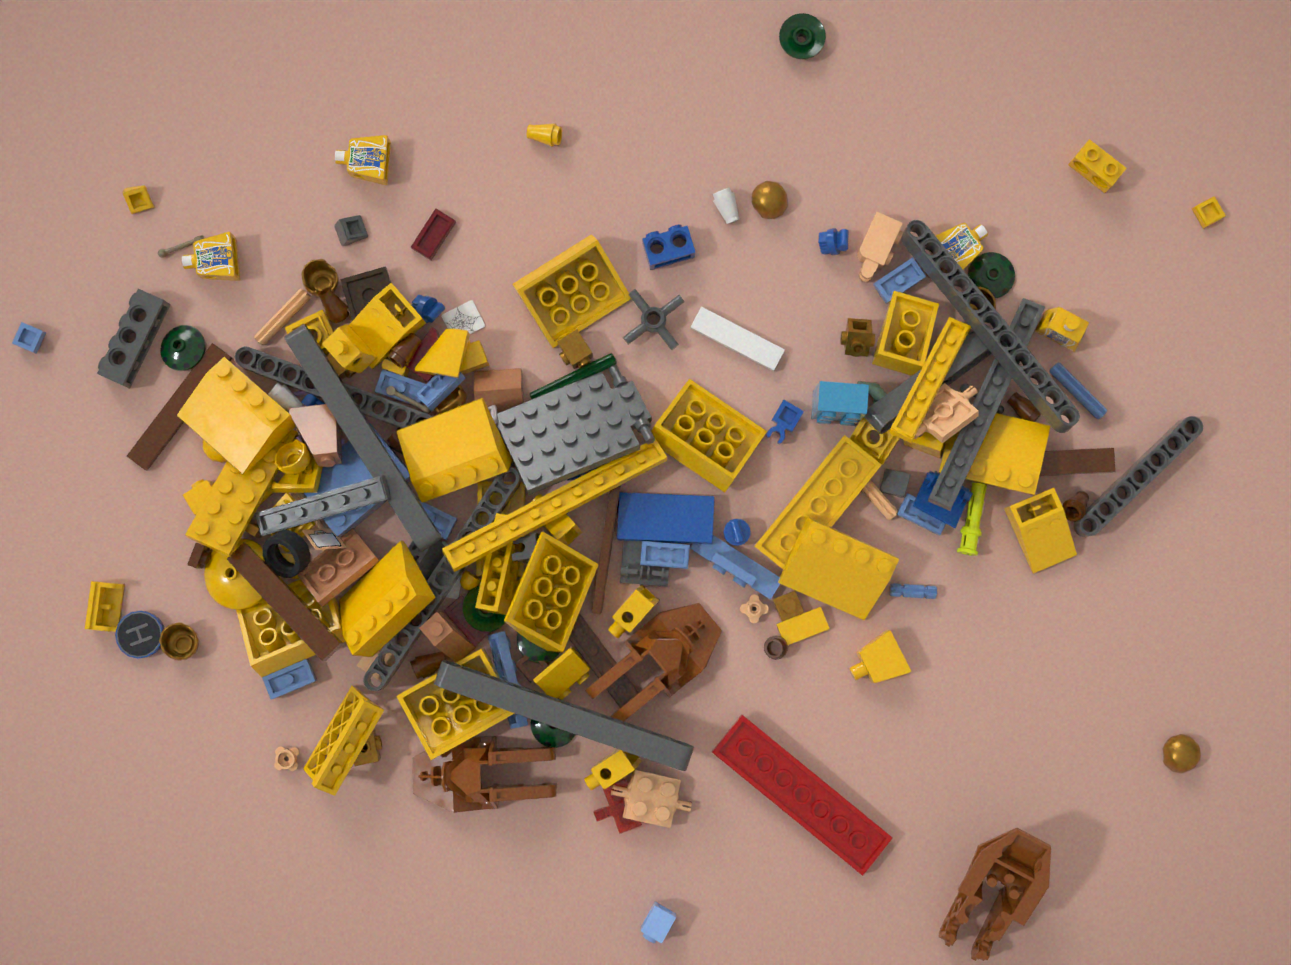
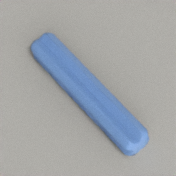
(1078, 390)

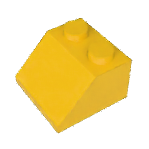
(562, 674)

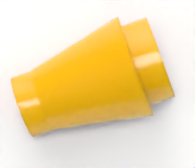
(545, 133)

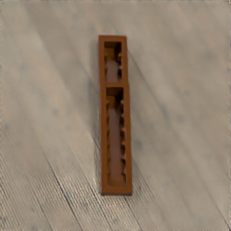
(1078, 462)
(285, 602)

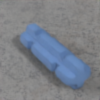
(913, 591)

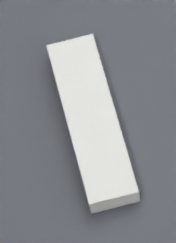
(737, 338)

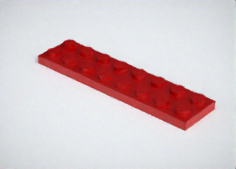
(802, 794)

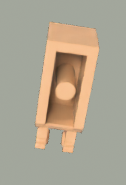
(877, 245)

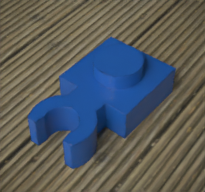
(785, 418)

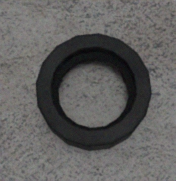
(295, 545)

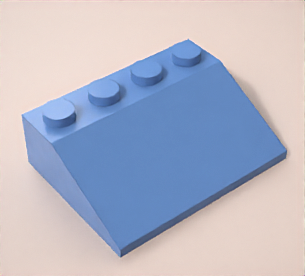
(351, 472)

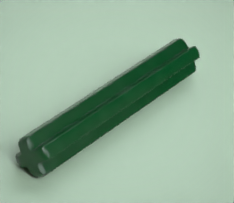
(588, 370)

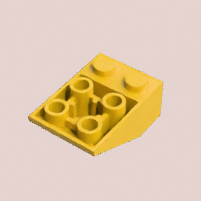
(386, 322)
(1042, 530)

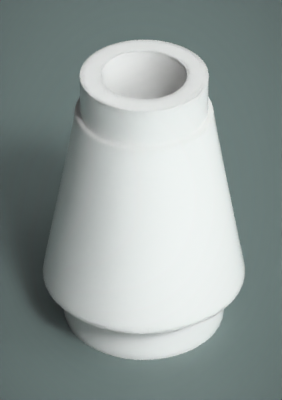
(726, 204)
(284, 397)

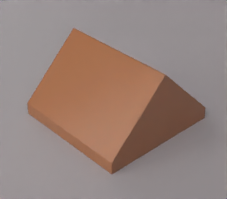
(499, 388)

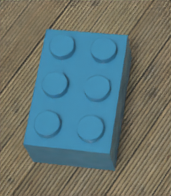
(839, 402)

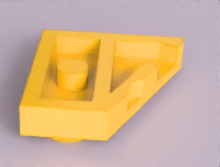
(304, 482)

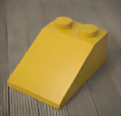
(905, 334)

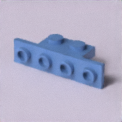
(738, 565)

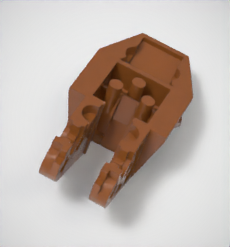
(679, 643)
(455, 776)
(1024, 870)

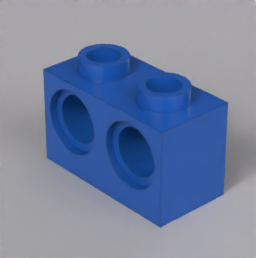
(671, 253)

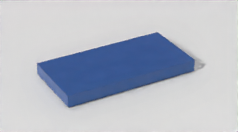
(665, 518)

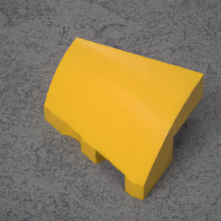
(446, 354)

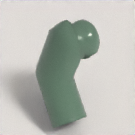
(874, 390)

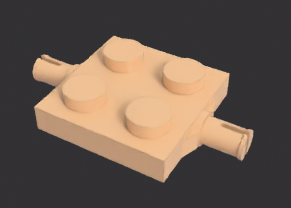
(949, 413)
(651, 798)

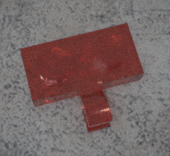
(616, 809)

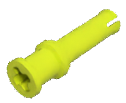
(971, 530)

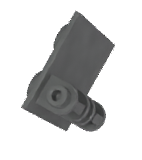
(635, 573)

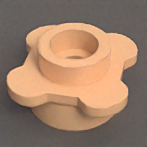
(754, 602)
(280, 762)

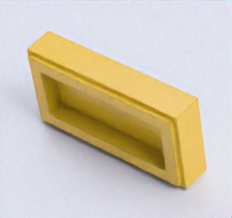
(803, 626)

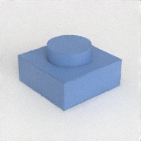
(29, 337)

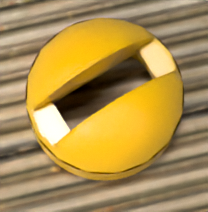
(469, 581)

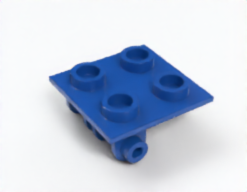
(948, 517)

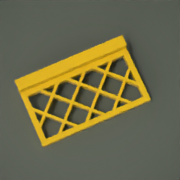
(342, 752)

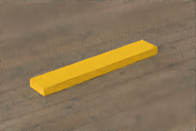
(930, 380)

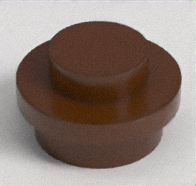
(775, 647)

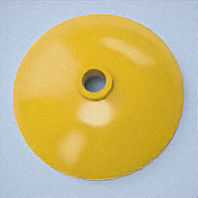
(232, 591)

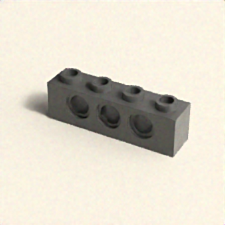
(137, 350)

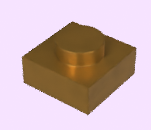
(788, 606)

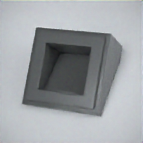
(350, 230)
(895, 483)

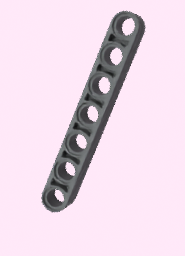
(884, 412)
(1148, 471)

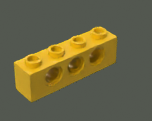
(498, 578)

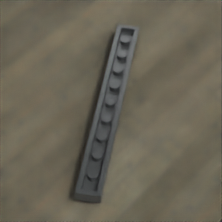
(987, 402)

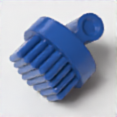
(833, 241)
(427, 307)
(737, 532)

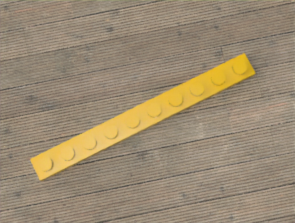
(553, 505)

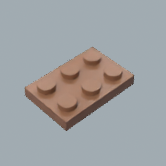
(337, 568)

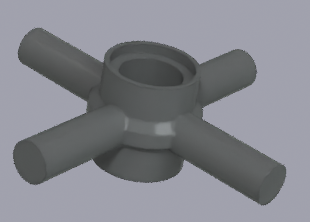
(646, 312)

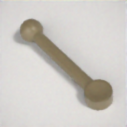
(163, 252)
(391, 391)

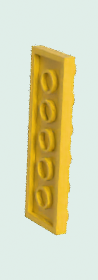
(820, 498)
(234, 502)

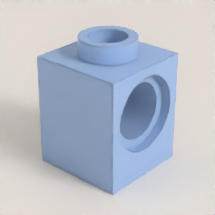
(657, 923)

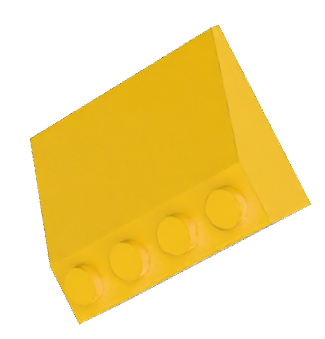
(572, 290)
(235, 416)
(707, 435)
(453, 450)
(1008, 455)
(837, 569)
(550, 594)
(383, 602)
(272, 642)
(448, 718)

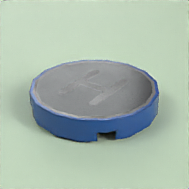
(139, 634)

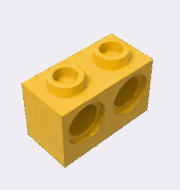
(1097, 166)

